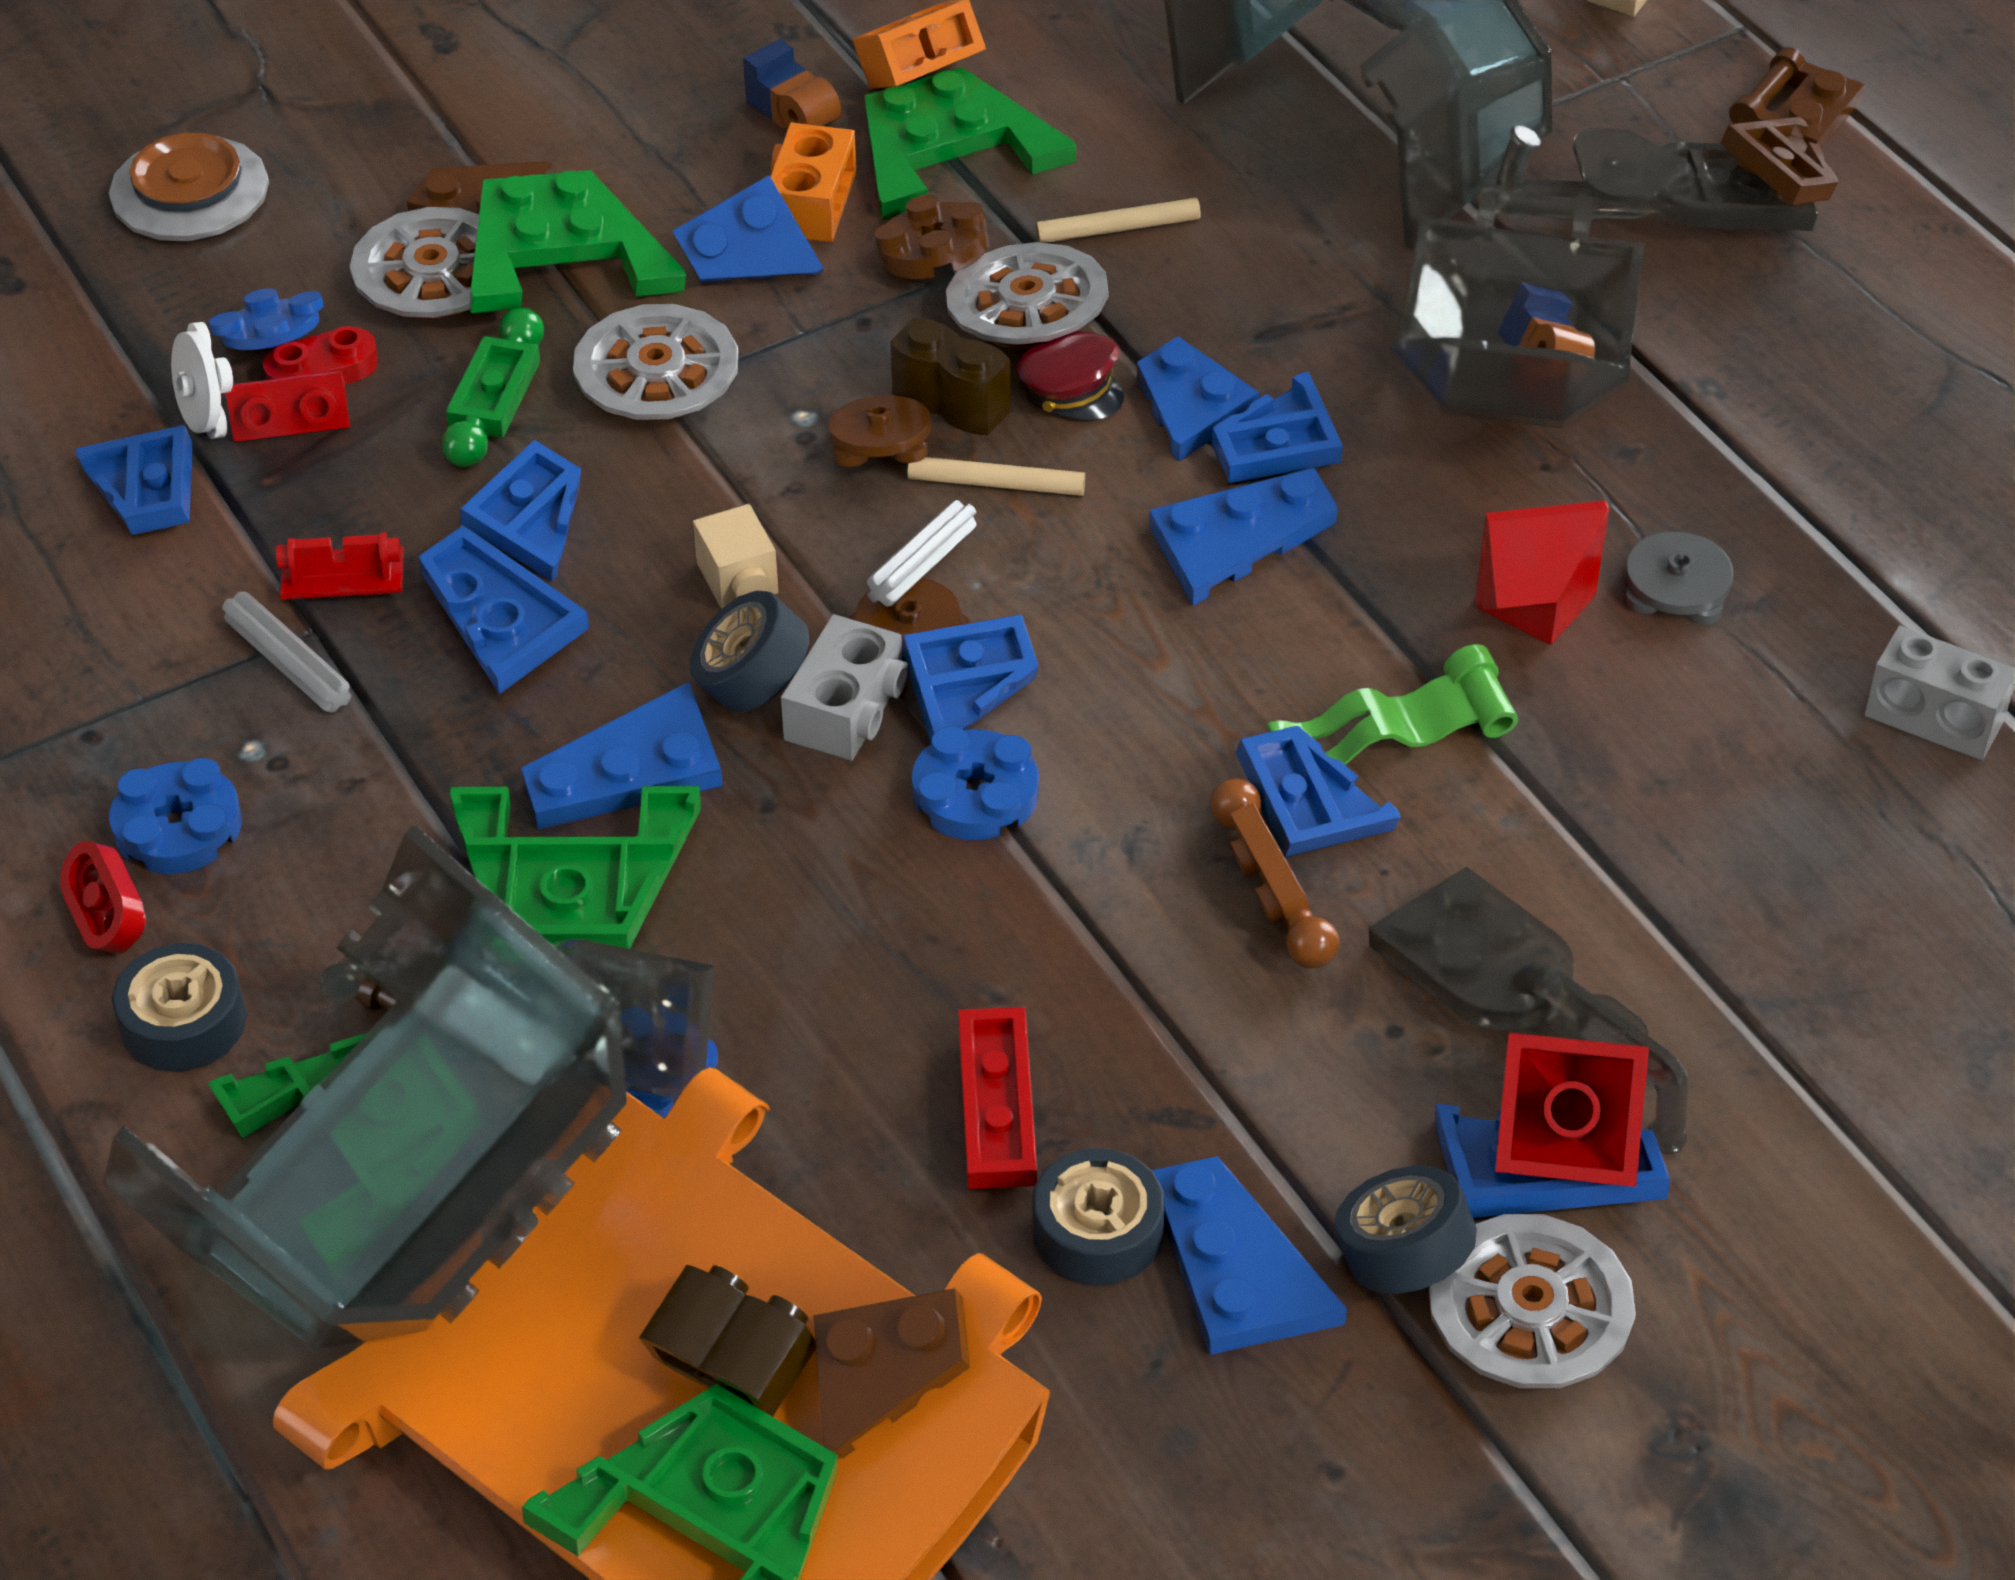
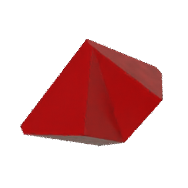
(1541, 565)
(1572, 1109)

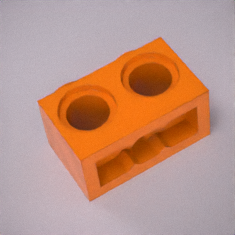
(919, 44)
(815, 176)

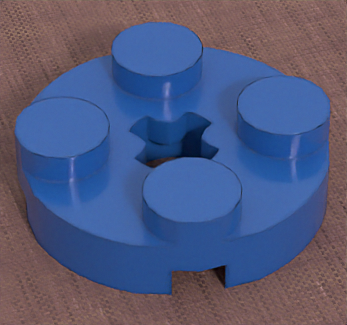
(964, 755)
(191, 787)

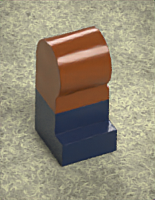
(786, 89)
(1540, 321)

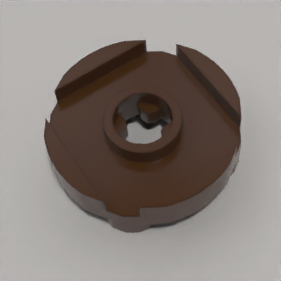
(932, 236)

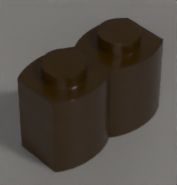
(951, 375)
(730, 1338)

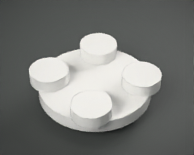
(200, 381)

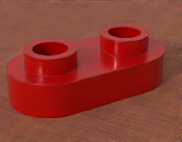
(342, 349)
(102, 897)

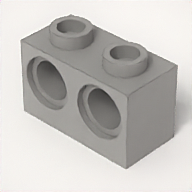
(843, 687)
(1940, 692)

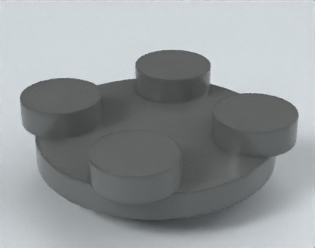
(1678, 576)

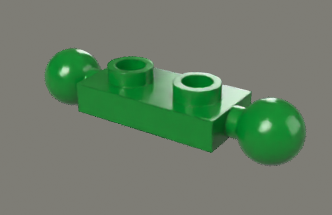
(492, 387)

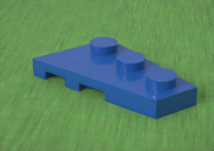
(1233, 528)
(499, 606)
(607, 767)
(1471, 1158)
(1237, 1263)

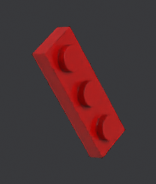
(997, 1098)

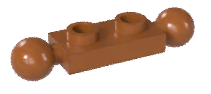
(1310, 938)

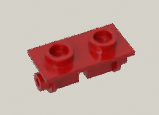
(288, 406)
(361, 568)

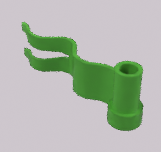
(1460, 698)

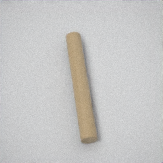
(1117, 220)
(998, 476)

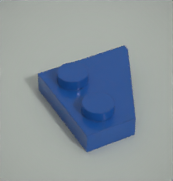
(747, 238)
(1190, 394)
(1278, 435)
(144, 477)
(527, 508)
(968, 669)
(1308, 794)

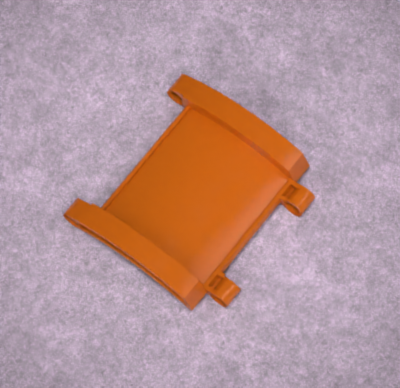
(555, 1369)

